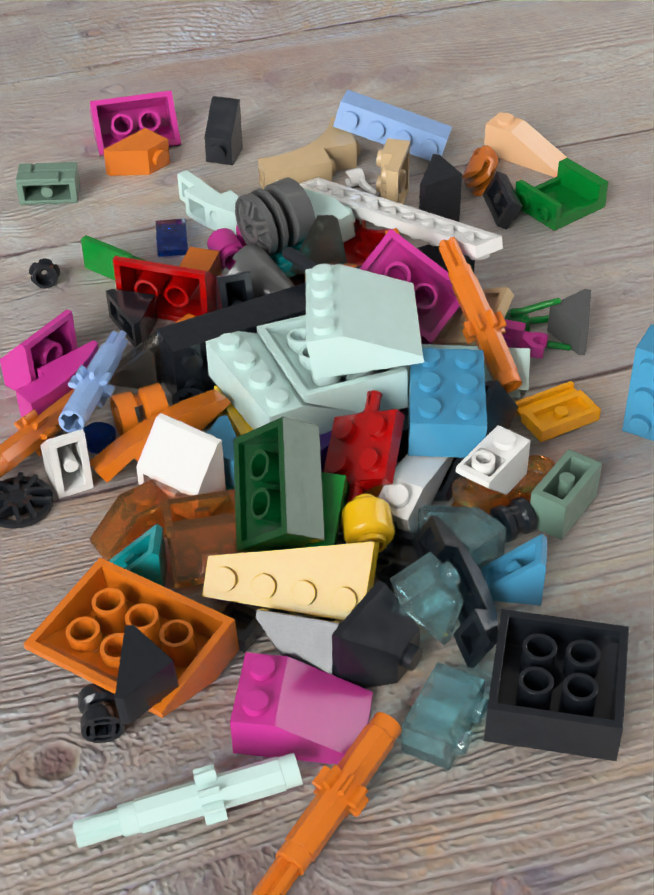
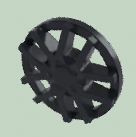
(22, 500)

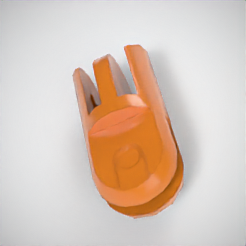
(480, 169)

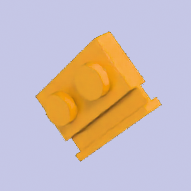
(557, 411)

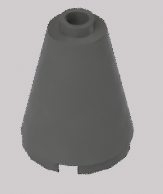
(264, 272)

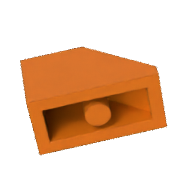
(137, 154)

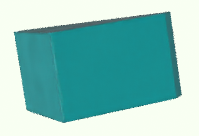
(145, 556)

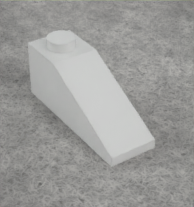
(414, 486)

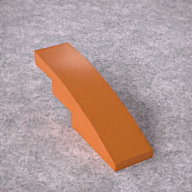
(194, 411)

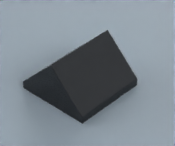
(441, 189)

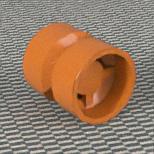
(148, 399)

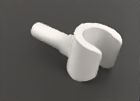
(357, 178)

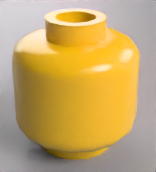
(368, 520)

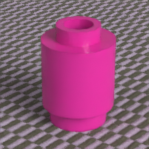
(228, 245)

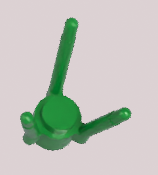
(521, 315)

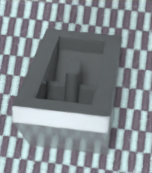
(571, 320)

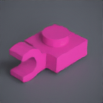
(519, 338)

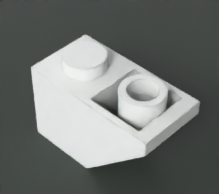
(497, 460)

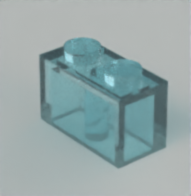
(443, 716)

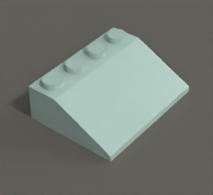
(359, 321)
(257, 384)
(347, 392)

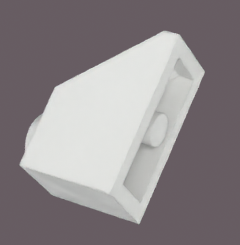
(67, 463)

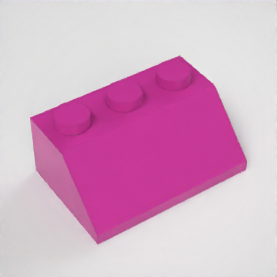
(123, 116)

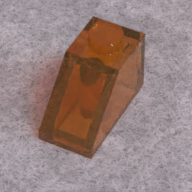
(129, 518)

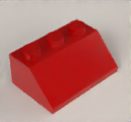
(175, 287)

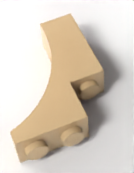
(321, 158)

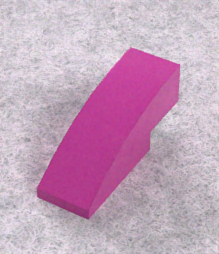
(54, 379)

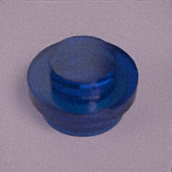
(99, 436)

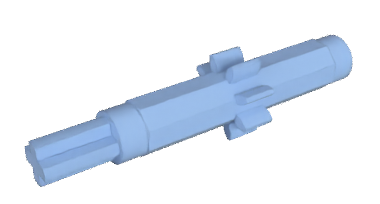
(92, 384)

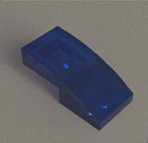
(171, 237)

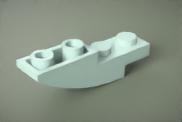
(206, 204)

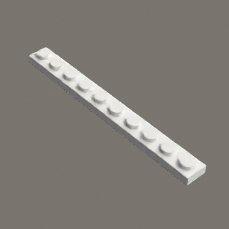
(409, 220)

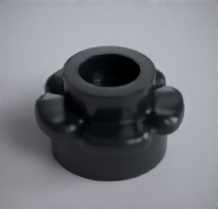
(44, 280)

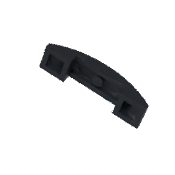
(478, 614)

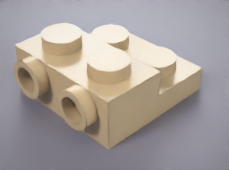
(395, 169)

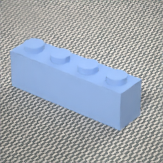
(382, 121)

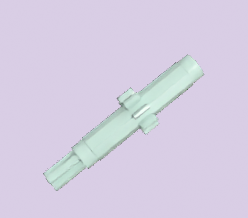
(205, 797)

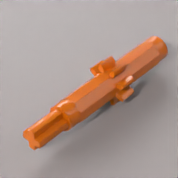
(481, 323)
(32, 432)
(337, 795)

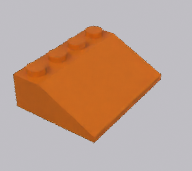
(90, 622)

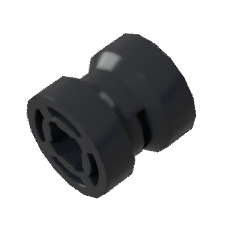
(100, 715)

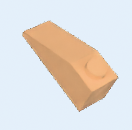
(521, 144)

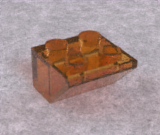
(198, 529)

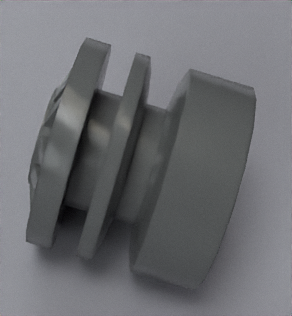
(275, 216)

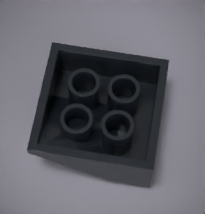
(558, 685)

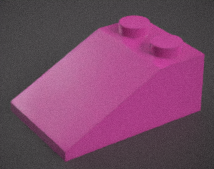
(432, 286)
(295, 710)

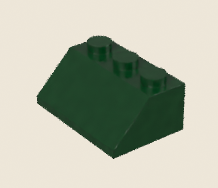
(278, 487)

